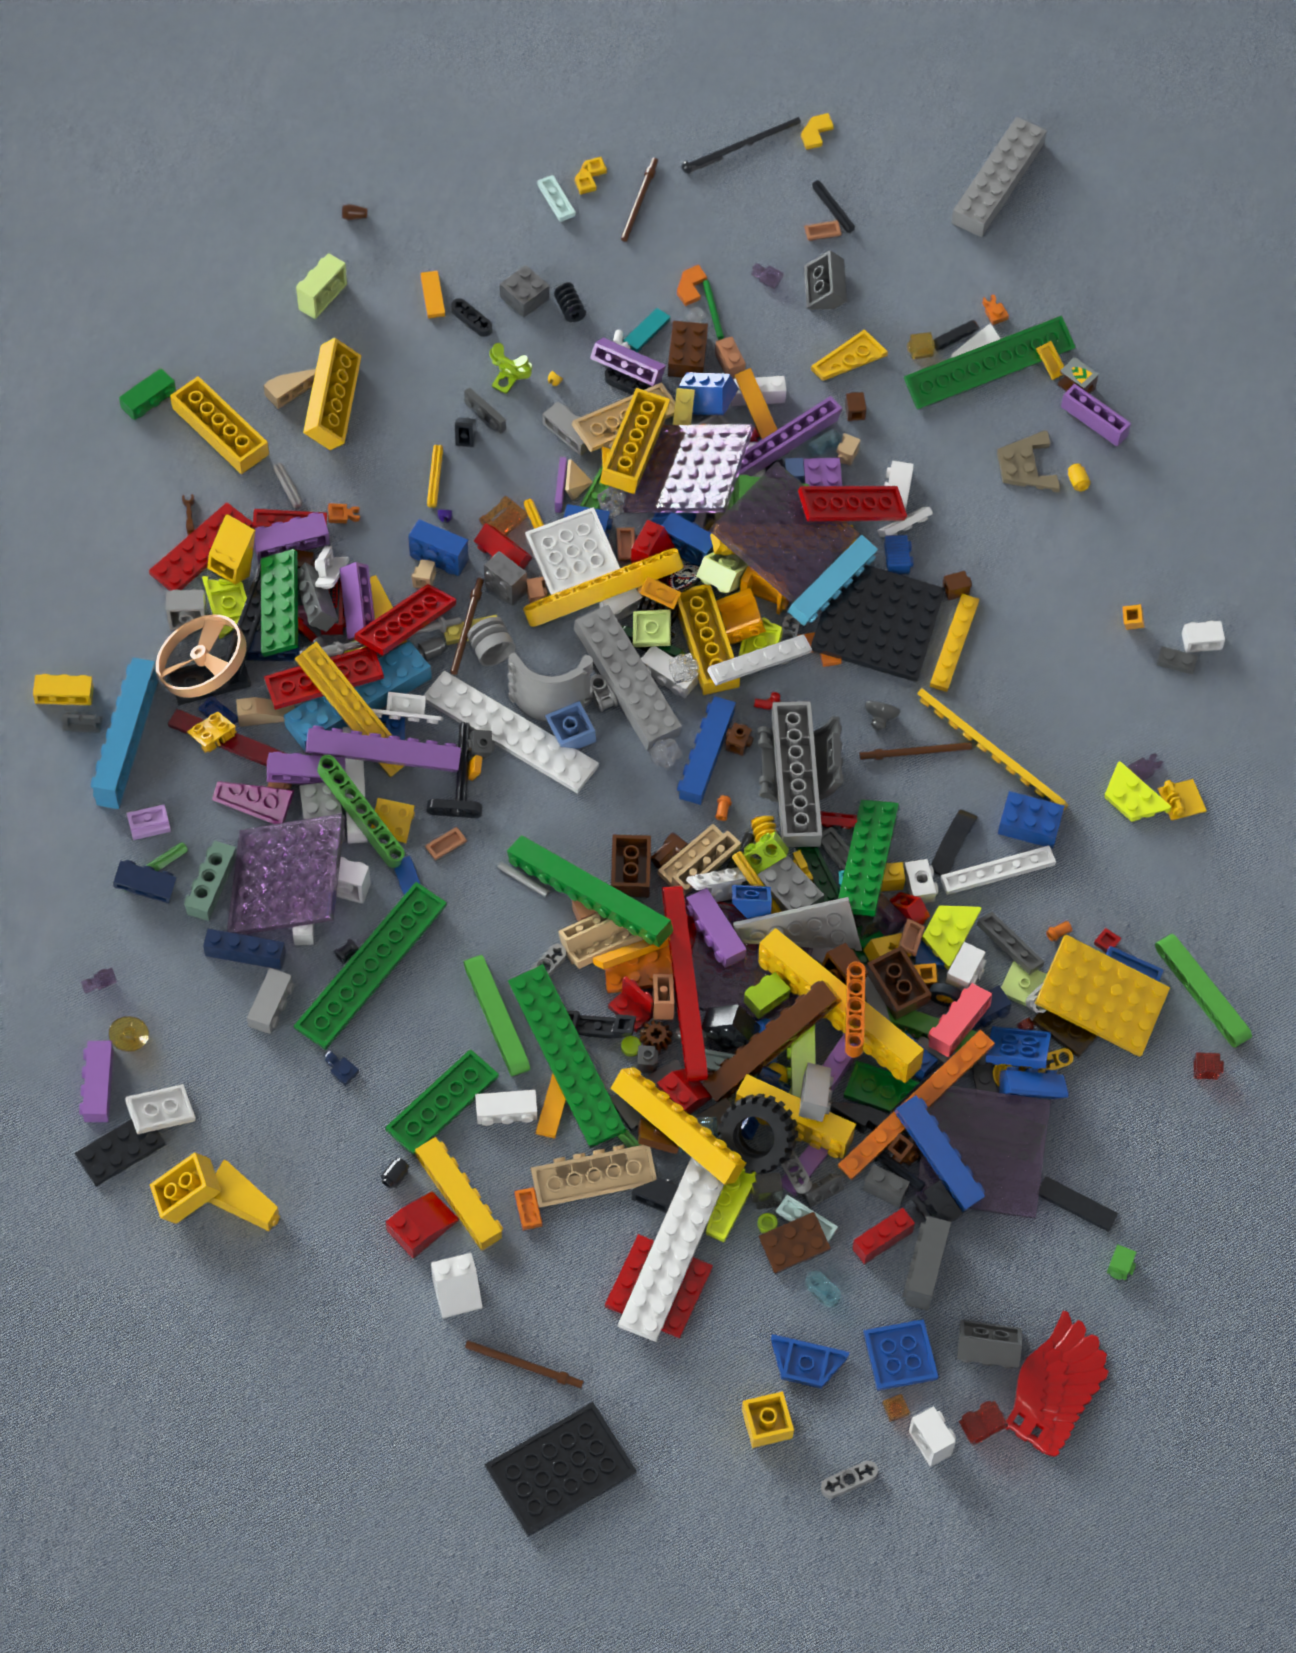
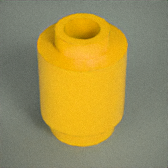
(1078, 477)

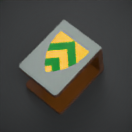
(1078, 373)

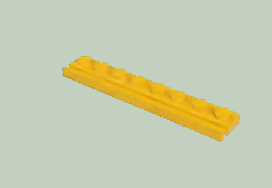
(342, 696)

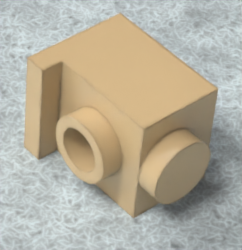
(848, 449)
(424, 574)

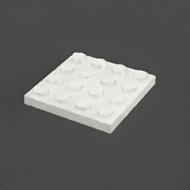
(572, 550)

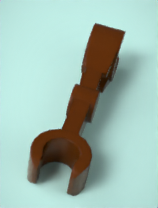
(189, 522)

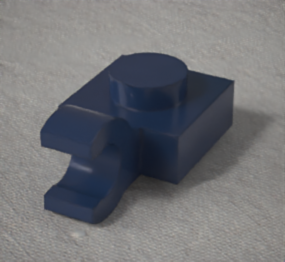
(343, 1069)
(772, 1077)

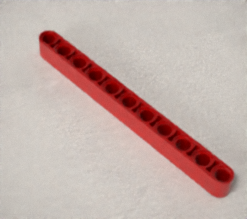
(685, 985)

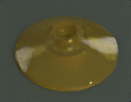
(130, 1027)

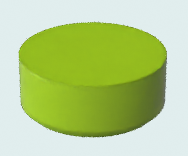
(630, 1046)
(767, 1222)

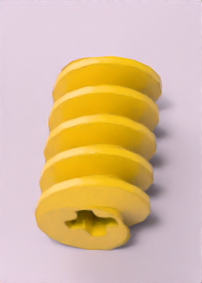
(763, 825)

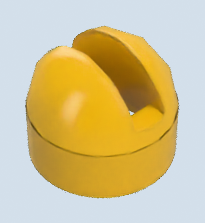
(555, 378)

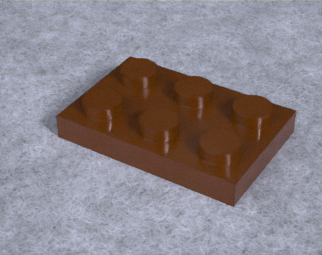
(794, 1242)

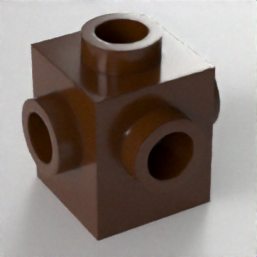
(739, 739)
(904, 1149)

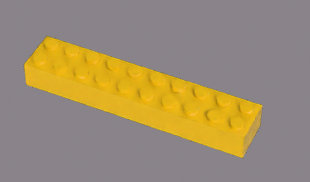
(881, 1037)

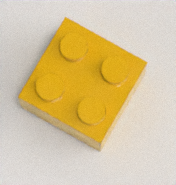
(767, 1419)

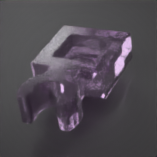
(1145, 769)
(101, 980)

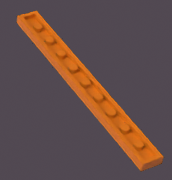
(929, 1091)

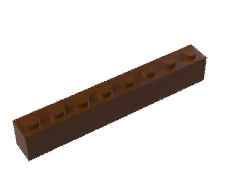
(772, 1040)

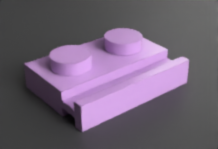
(148, 822)

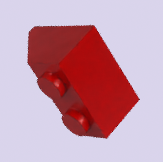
(687, 1094)

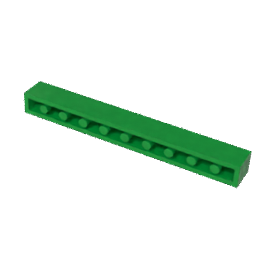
(590, 891)

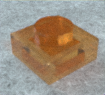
(895, 1407)

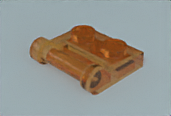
(508, 519)

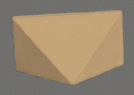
(576, 480)

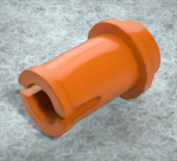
(723, 807)
(1054, 933)

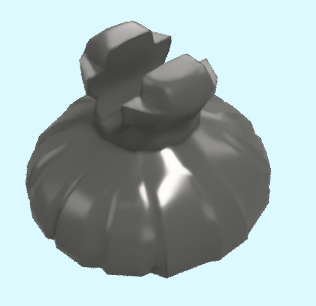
(881, 713)

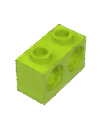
(767, 855)

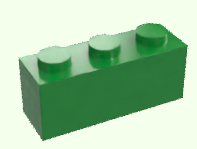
(147, 394)

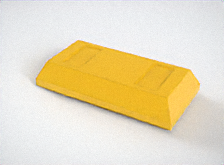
(1050, 359)

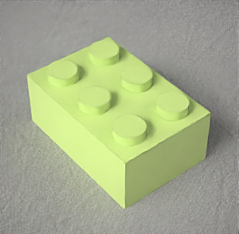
(321, 285)
(722, 571)

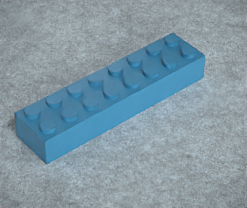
(402, 670)
(125, 733)

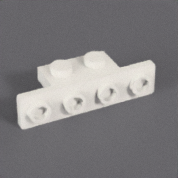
(328, 568)
(407, 706)
(718, 882)

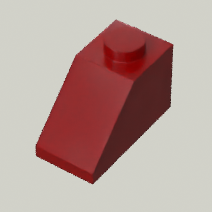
(911, 907)

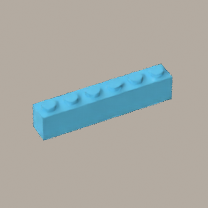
(833, 580)

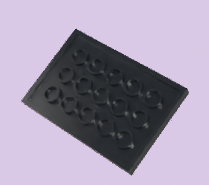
(560, 1469)

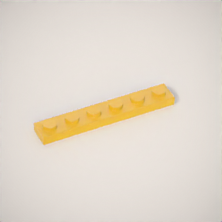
(954, 642)

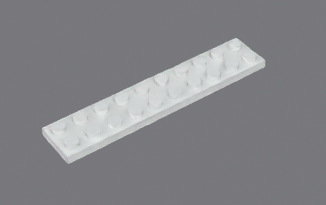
(511, 731)
(671, 1252)

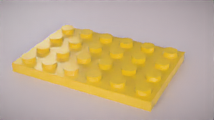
(1102, 995)

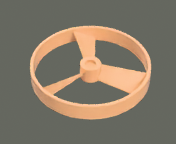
(223, 671)

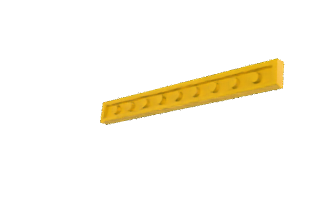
(985, 745)

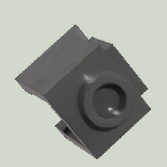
(647, 1059)

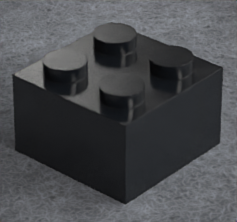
(729, 1026)

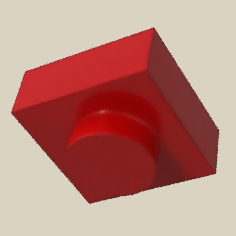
(1107, 939)

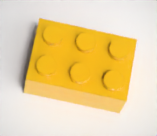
(185, 1188)

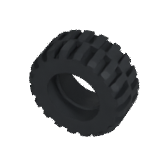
(775, 1116)

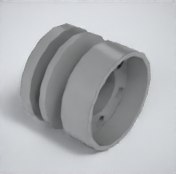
(491, 641)

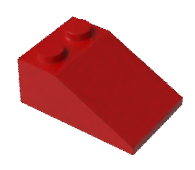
(420, 1223)

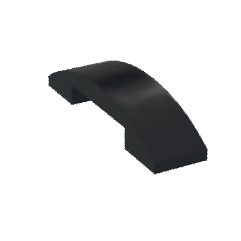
(953, 842)
(603, 1026)

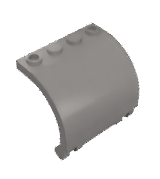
(544, 694)

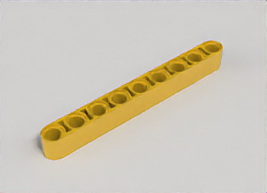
(602, 587)

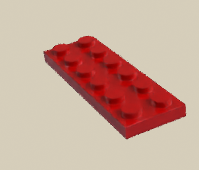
(852, 503)
(192, 553)
(405, 619)
(295, 686)

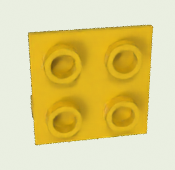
(211, 730)
(1183, 798)
(396, 817)

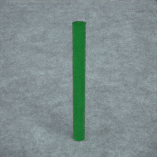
(713, 310)

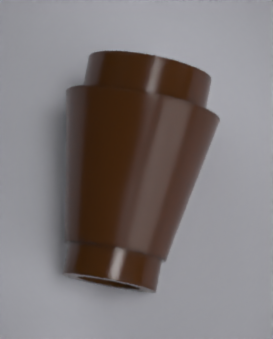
(353, 212)

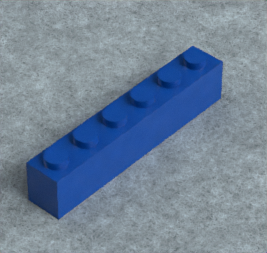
(707, 750)
(939, 1153)

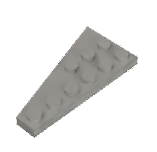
(808, 926)

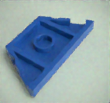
(805, 1361)

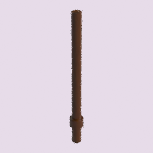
(649, 174)
(475, 596)
(879, 754)
(561, 1377)

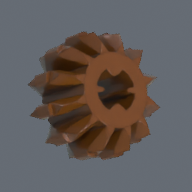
(663, 1035)

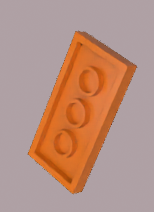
(639, 969)

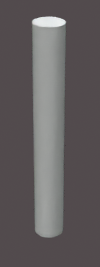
(523, 879)

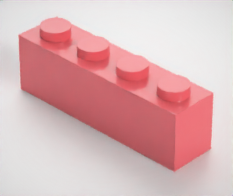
(959, 1020)

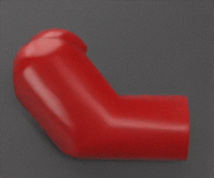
(767, 704)

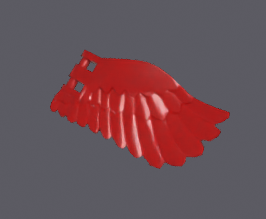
(1057, 1385)

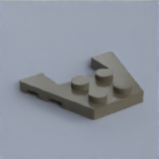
(1019, 465)

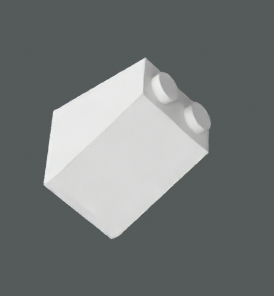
(456, 1285)

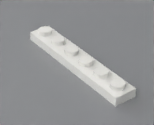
(759, 659)
(998, 870)

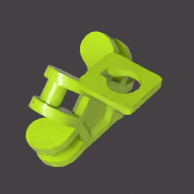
(512, 369)

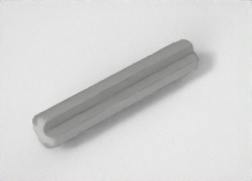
(288, 485)

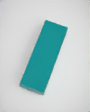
(647, 329)

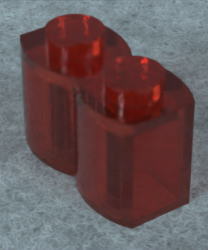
(983, 1422)

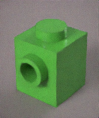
(1122, 1263)

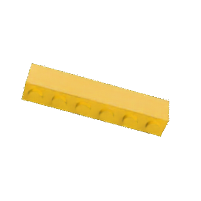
(458, 1193)

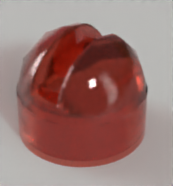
(1025, 1024)

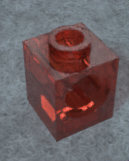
(1207, 1065)

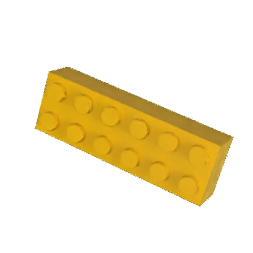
(332, 394)
(219, 425)
(635, 441)
(705, 634)
(831, 1134)

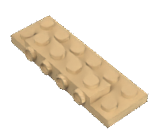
(602, 426)
(593, 1174)

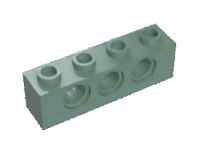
(204, 907)

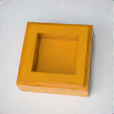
(474, 767)

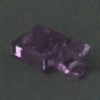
(768, 276)

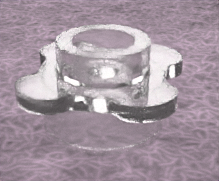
(696, 315)

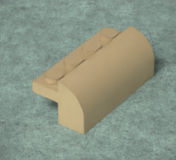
(699, 857)
(593, 938)

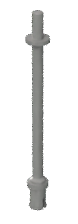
(339, 648)

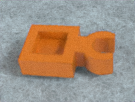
(995, 312)
(340, 514)

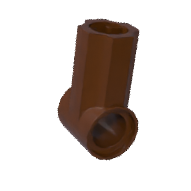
(672, 845)

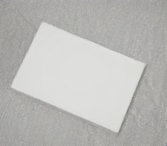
(160, 1109)

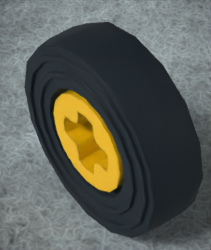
(944, 994)

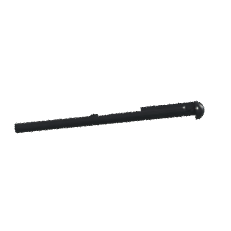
(717, 156)

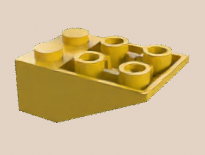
(232, 550)

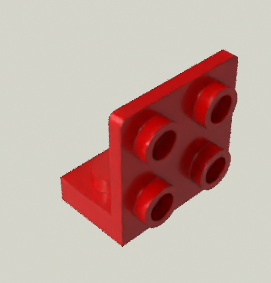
(633, 1002)

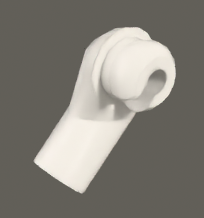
(618, 339)

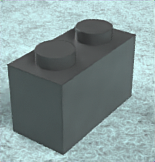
(886, 1186)

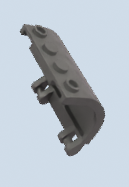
(827, 755)

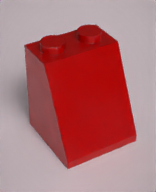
(651, 541)

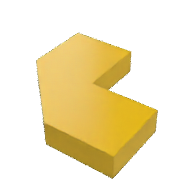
(816, 125)
(590, 168)

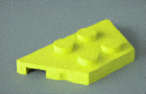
(225, 600)
(771, 636)
(1133, 796)
(949, 931)

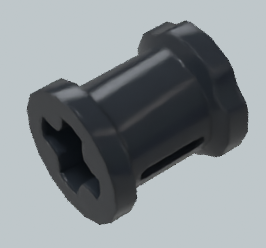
(346, 951)

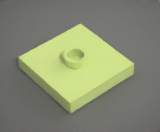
(652, 628)
(1020, 984)

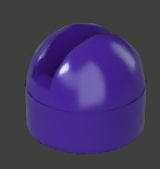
(445, 514)

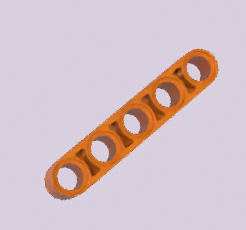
(853, 1017)

